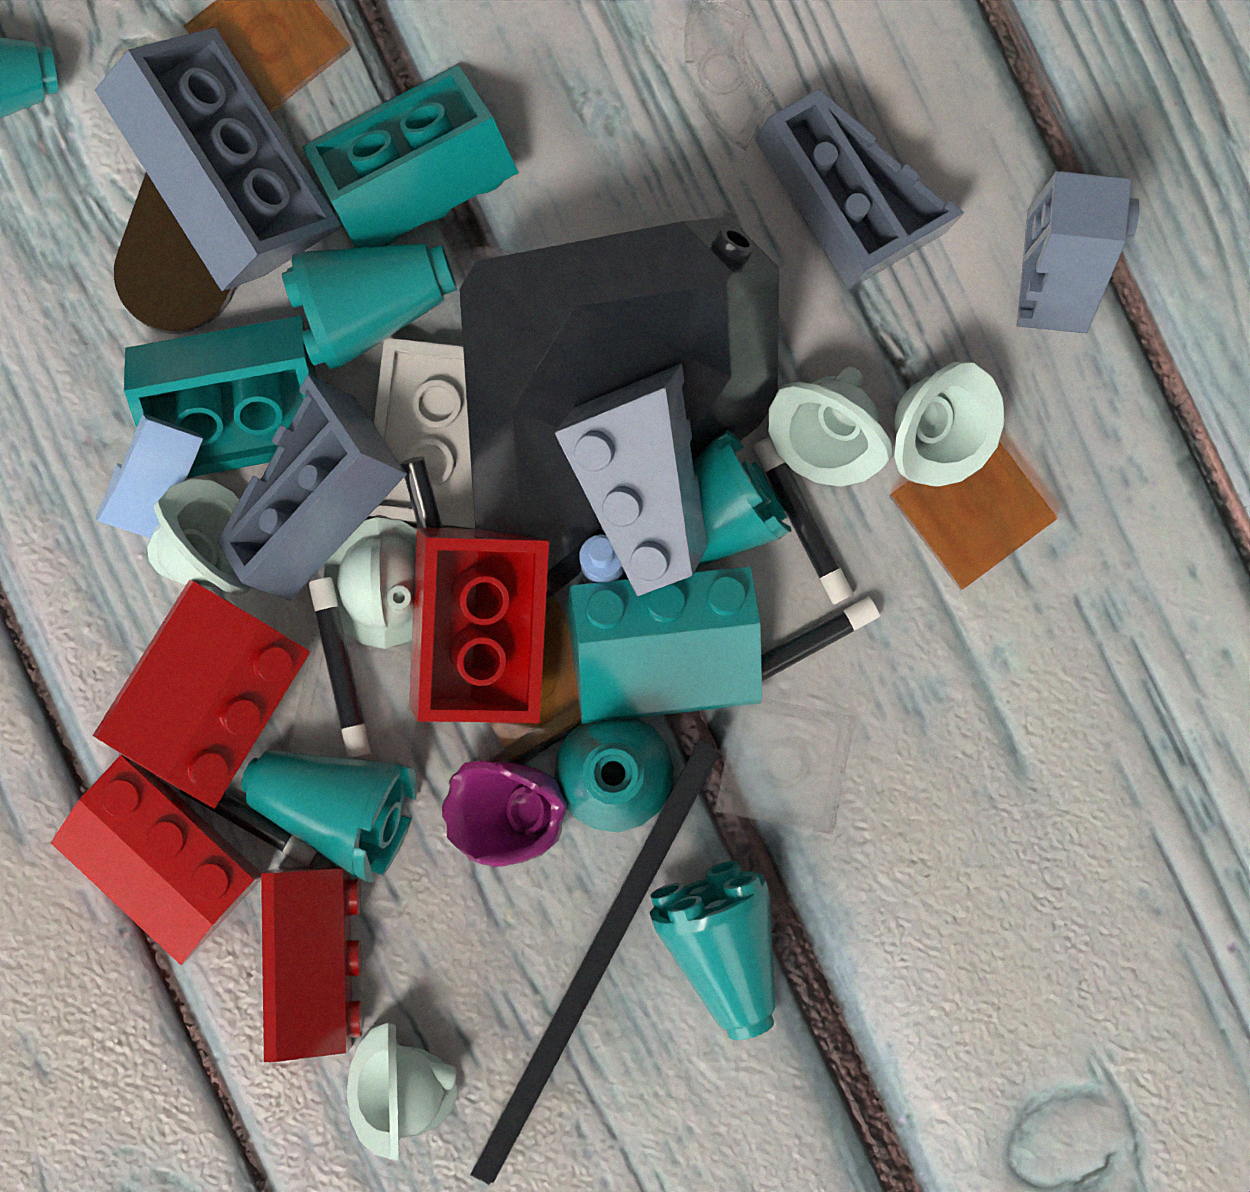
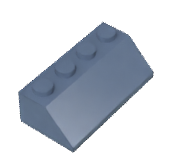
(216, 156)

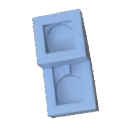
(154, 462)

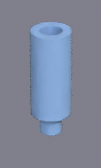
(600, 561)

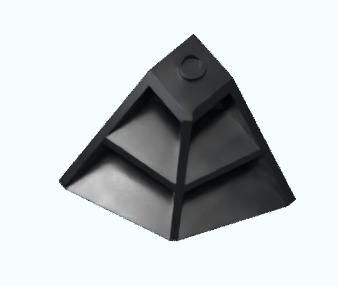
(591, 319)

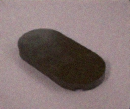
(161, 272)

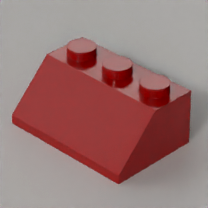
(478, 626)
(201, 693)
(155, 857)
(309, 962)

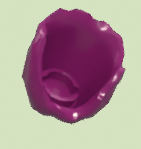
(503, 812)

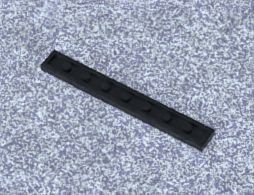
(594, 962)

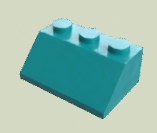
(411, 159)
(225, 386)
(666, 649)

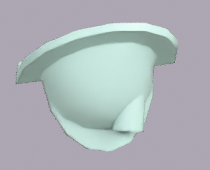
(948, 425)
(829, 430)
(188, 533)
(376, 582)
(396, 1091)

